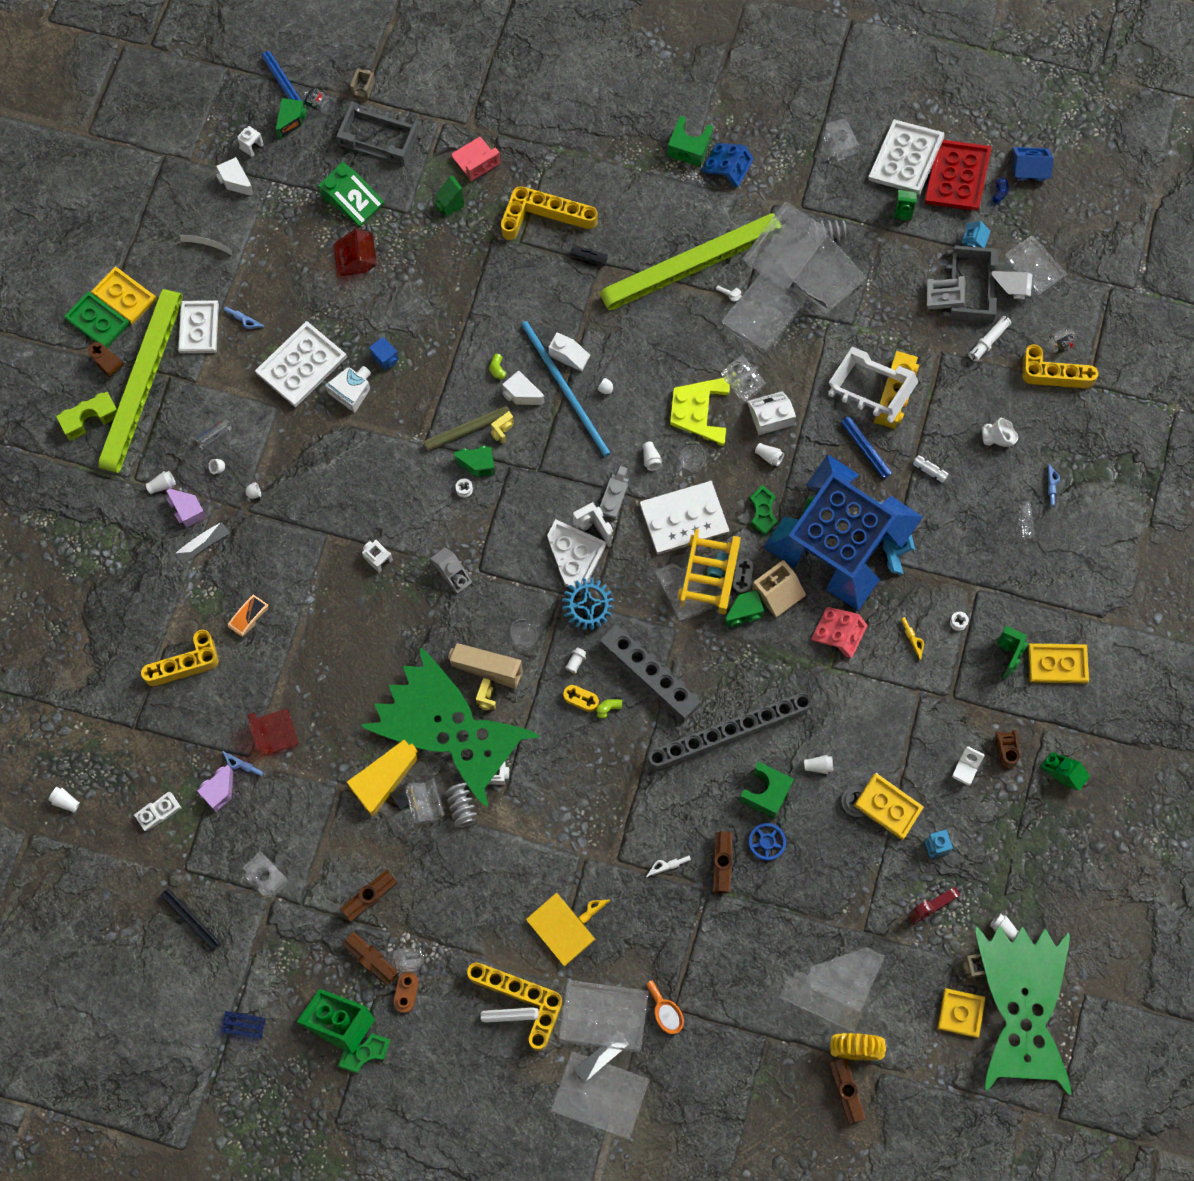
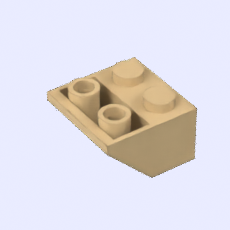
(779, 588)

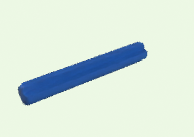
(280, 76)
(866, 447)

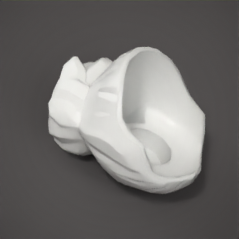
(1000, 433)

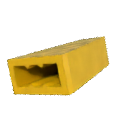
(381, 777)

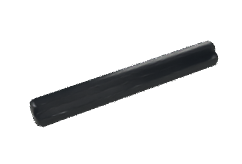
(190, 919)

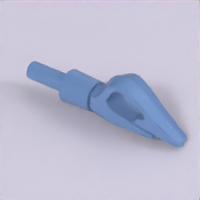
(245, 319)
(1051, 482)
(239, 763)

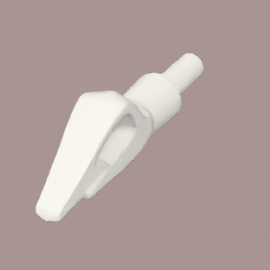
(666, 866)

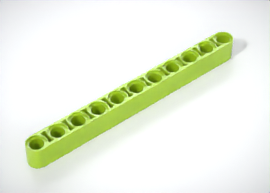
(683, 264)
(140, 381)

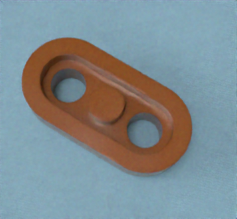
(406, 992)

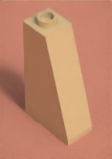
(487, 664)

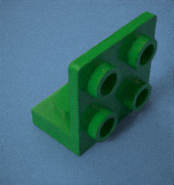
(1015, 641)

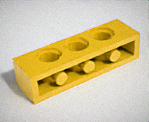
(908, 362)

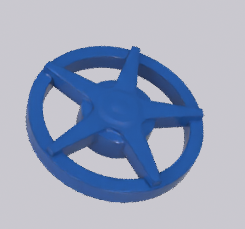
(767, 841)

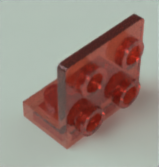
(273, 732)

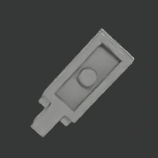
(615, 493)

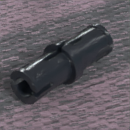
(589, 255)

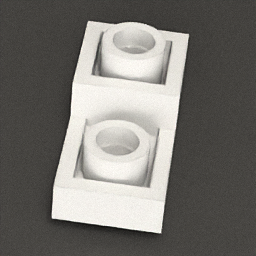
(158, 811)

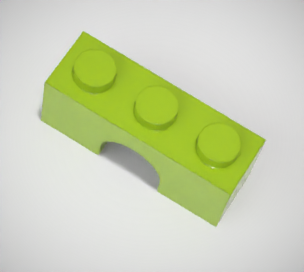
(73, 419)

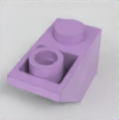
(187, 507)
(218, 789)

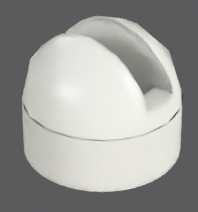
(606, 386)
(216, 466)
(253, 491)

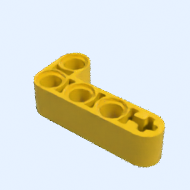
(1086, 373)
(180, 661)

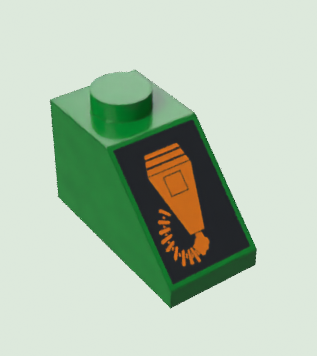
(290, 116)

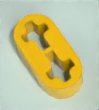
(583, 694)

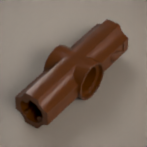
(723, 850)
(358, 904)
(370, 958)
(843, 1077)

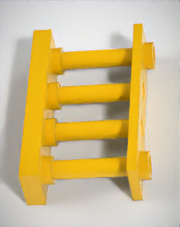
(724, 583)

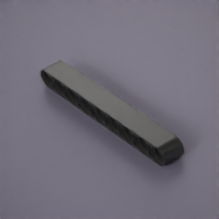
(736, 724)

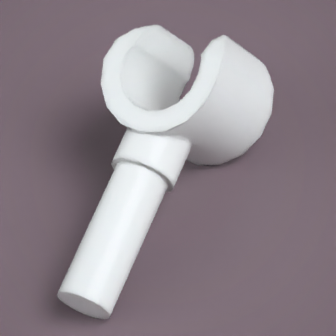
(733, 295)

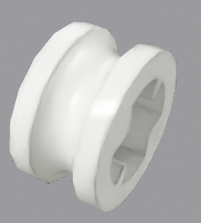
(465, 493)
(955, 625)

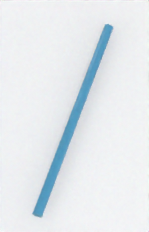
(565, 388)

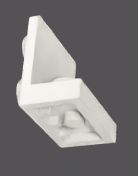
(591, 515)

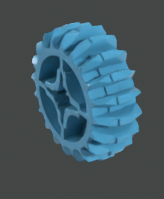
(588, 612)

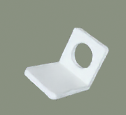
(966, 768)

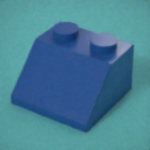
(1032, 163)

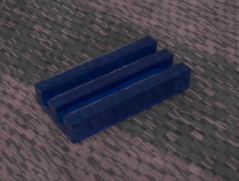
(226, 1022)

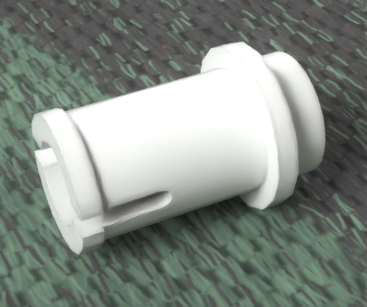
(575, 660)

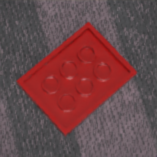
(958, 175)

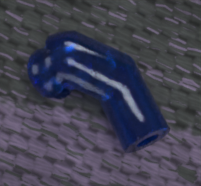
(1003, 186)

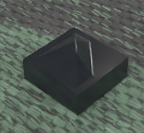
(400, 797)

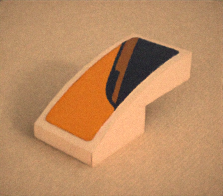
(247, 615)

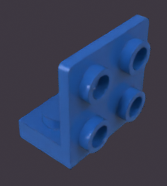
(729, 160)

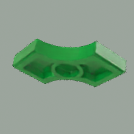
(764, 519)
(373, 1048)

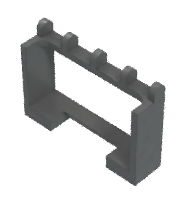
(391, 154)
(974, 253)

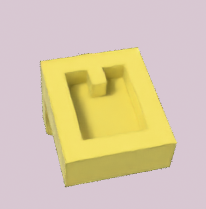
(502, 424)
(485, 692)

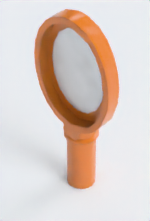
(666, 1012)

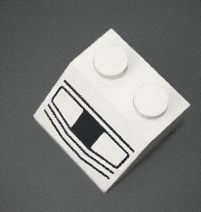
(772, 412)

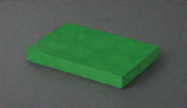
(96, 320)

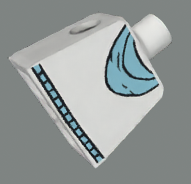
(350, 387)

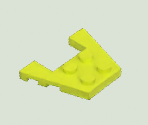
(691, 409)

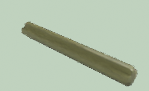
(465, 429)

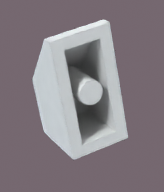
(234, 177)
(1015, 283)
(568, 352)
(522, 391)

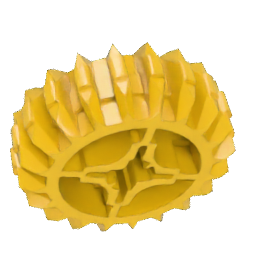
(858, 1046)

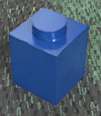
(384, 353)

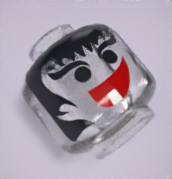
(316, 101)
(1061, 339)

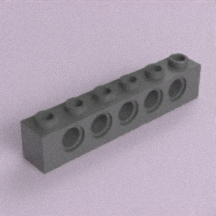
(682, 709)

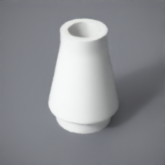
(770, 454)
(651, 457)
(161, 482)
(819, 764)
(63, 799)
(1006, 925)

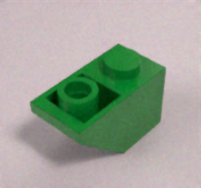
(905, 205)
(476, 461)
(745, 608)
(1066, 770)

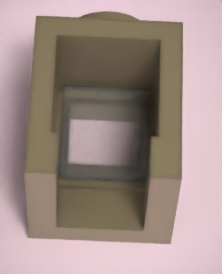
(362, 83)
(973, 966)

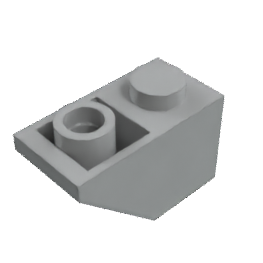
(451, 569)

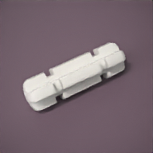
(930, 468)

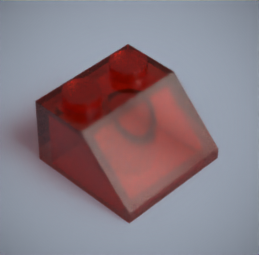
(355, 253)

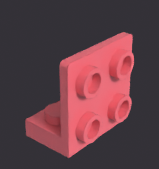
(476, 158)
(840, 630)

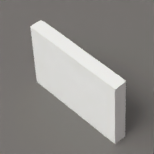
(198, 327)

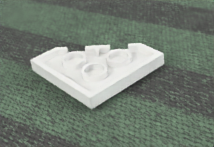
(574, 552)

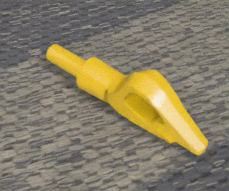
(911, 636)
(592, 911)

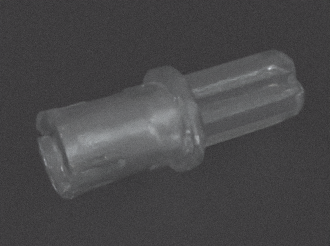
(1027, 519)

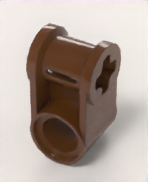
(106, 360)
(1008, 744)

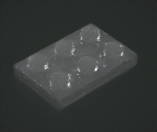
(1033, 258)

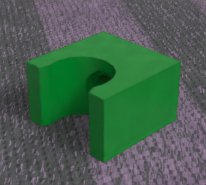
(689, 148)
(773, 798)

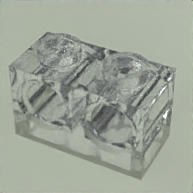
(747, 375)

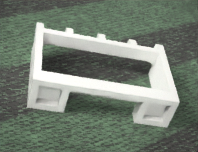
(862, 358)

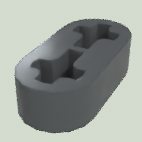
(738, 576)

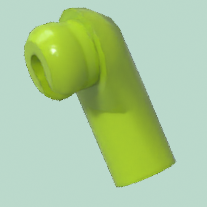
(495, 367)
(607, 705)

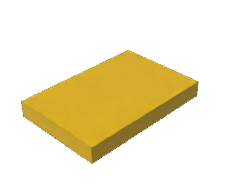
(124, 295)
(1058, 663)
(888, 806)
(560, 929)

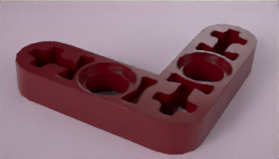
(928, 908)

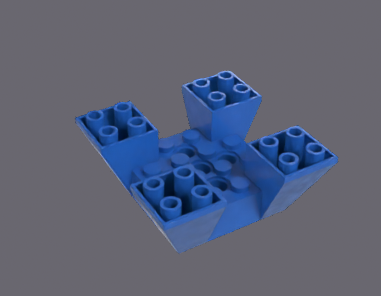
(836, 495)

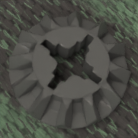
(848, 797)

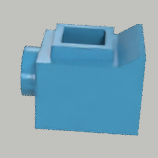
(976, 235)
(938, 844)

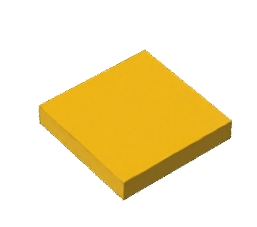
(961, 1013)

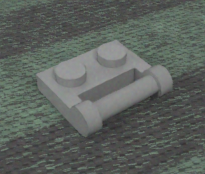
(947, 296)

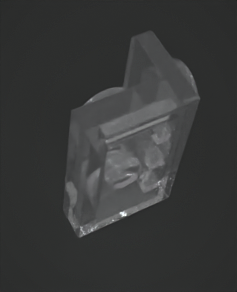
(424, 801)

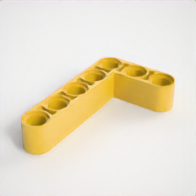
(544, 209)
(522, 995)

